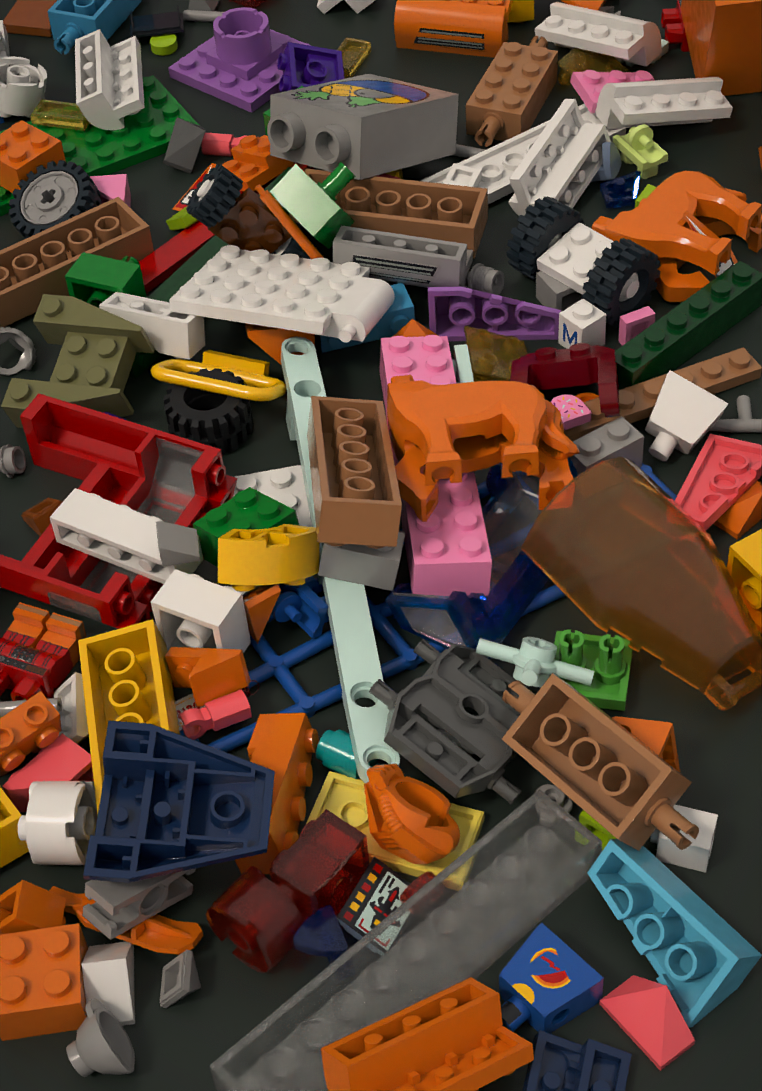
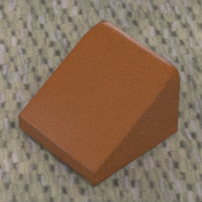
(39, 515)

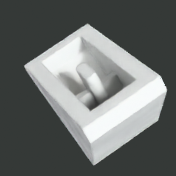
(110, 978)

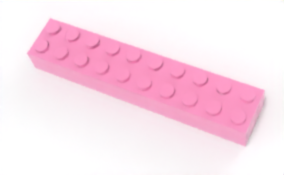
(453, 544)

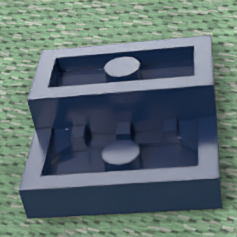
(575, 1067)

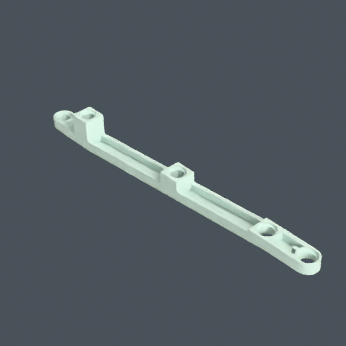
(346, 601)

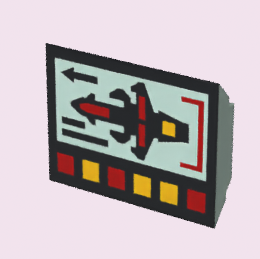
(372, 899)

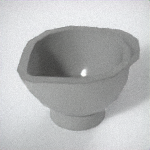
(101, 1044)

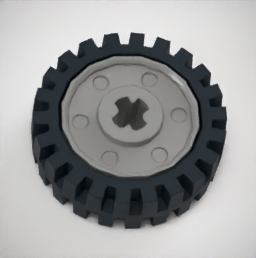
(52, 197)

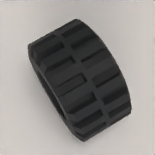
(209, 416)

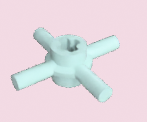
(534, 661)

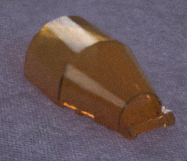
(649, 576)

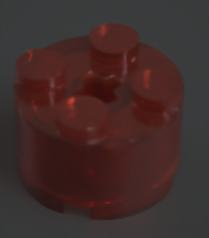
(257, 919)

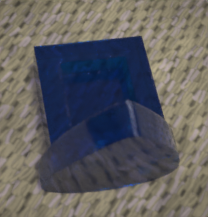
(321, 935)

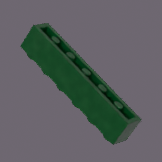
(690, 326)

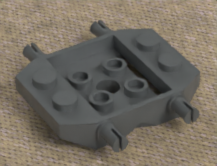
(451, 683)

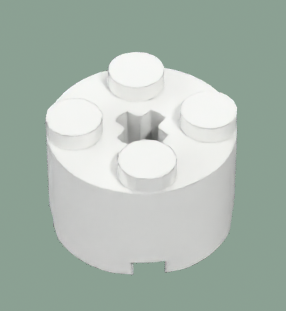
(20, 86)
(59, 821)

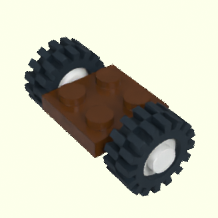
(242, 217)

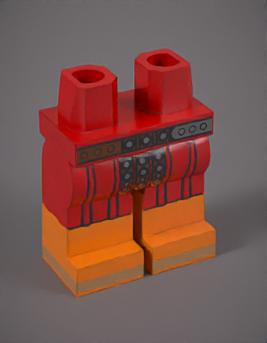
(38, 651)

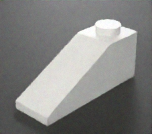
(168, 331)

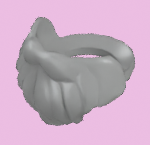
(23, 344)

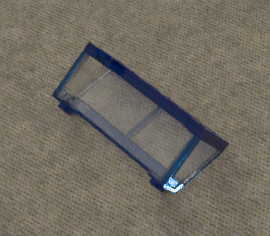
(513, 579)

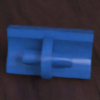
(302, 606)

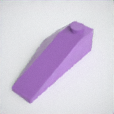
(460, 306)

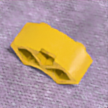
(268, 556)

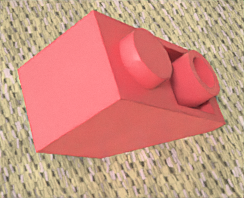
(57, 762)

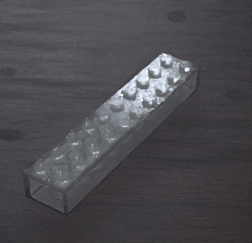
(423, 947)

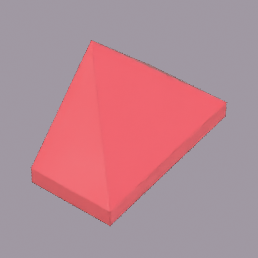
(650, 1019)

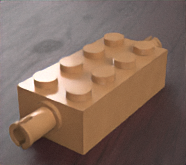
(511, 91)
(598, 763)

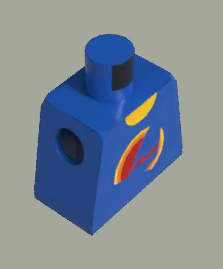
(547, 984)

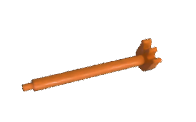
(288, 223)

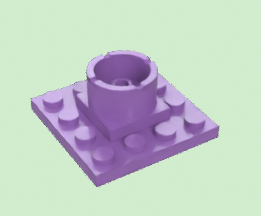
(237, 60)

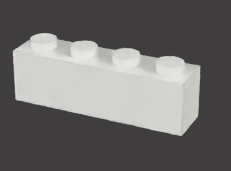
(113, 535)

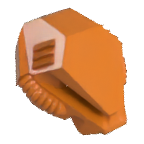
(409, 816)

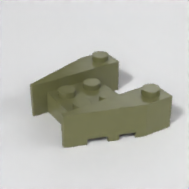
(92, 360)

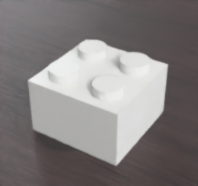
(200, 614)

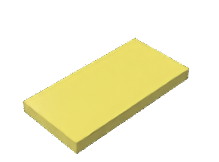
(347, 800)

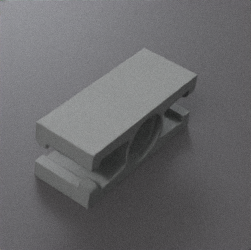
(125, 905)

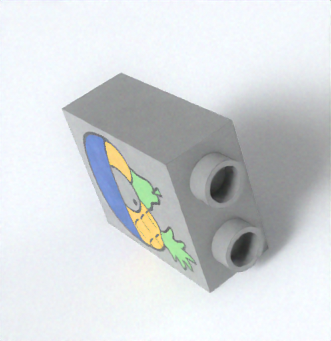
(364, 123)

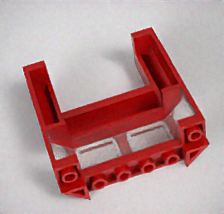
(123, 465)

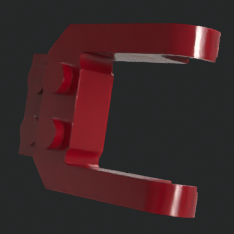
(572, 367)

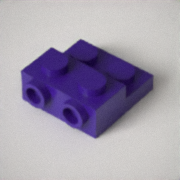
(308, 66)

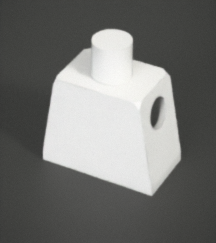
(681, 416)

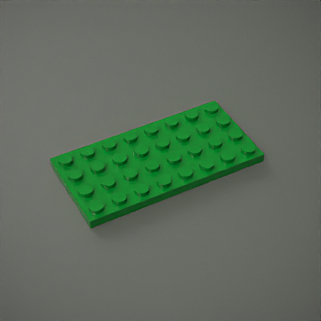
(109, 151)

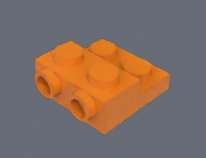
(254, 163)
(27, 730)

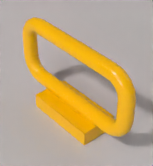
(252, 371)

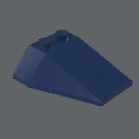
(174, 806)

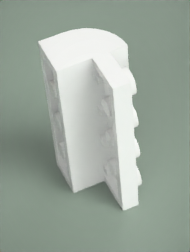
(602, 33)
(108, 80)
(662, 102)
(559, 160)

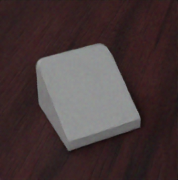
(177, 544)

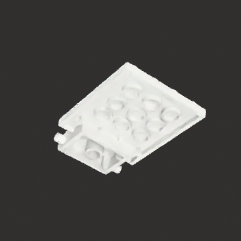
(286, 293)

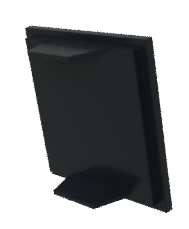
(156, 24)

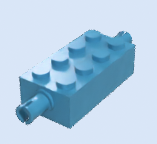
(80, 17)

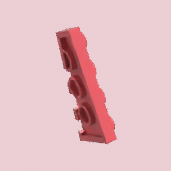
(719, 478)

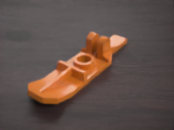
(154, 934)

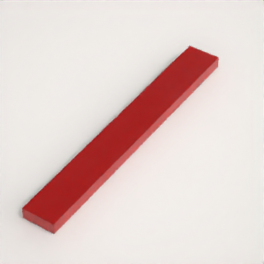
(175, 252)

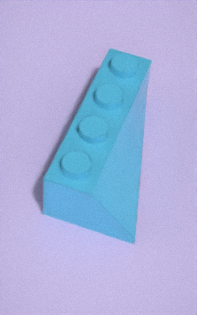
(674, 928)

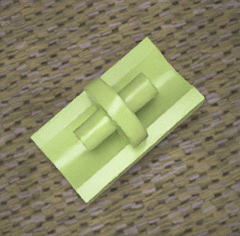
(641, 150)

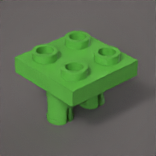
(607, 657)

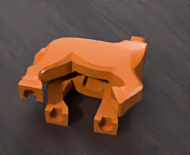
(662, 229)
(471, 428)

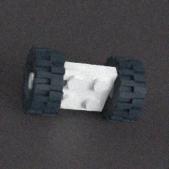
(605, 271)

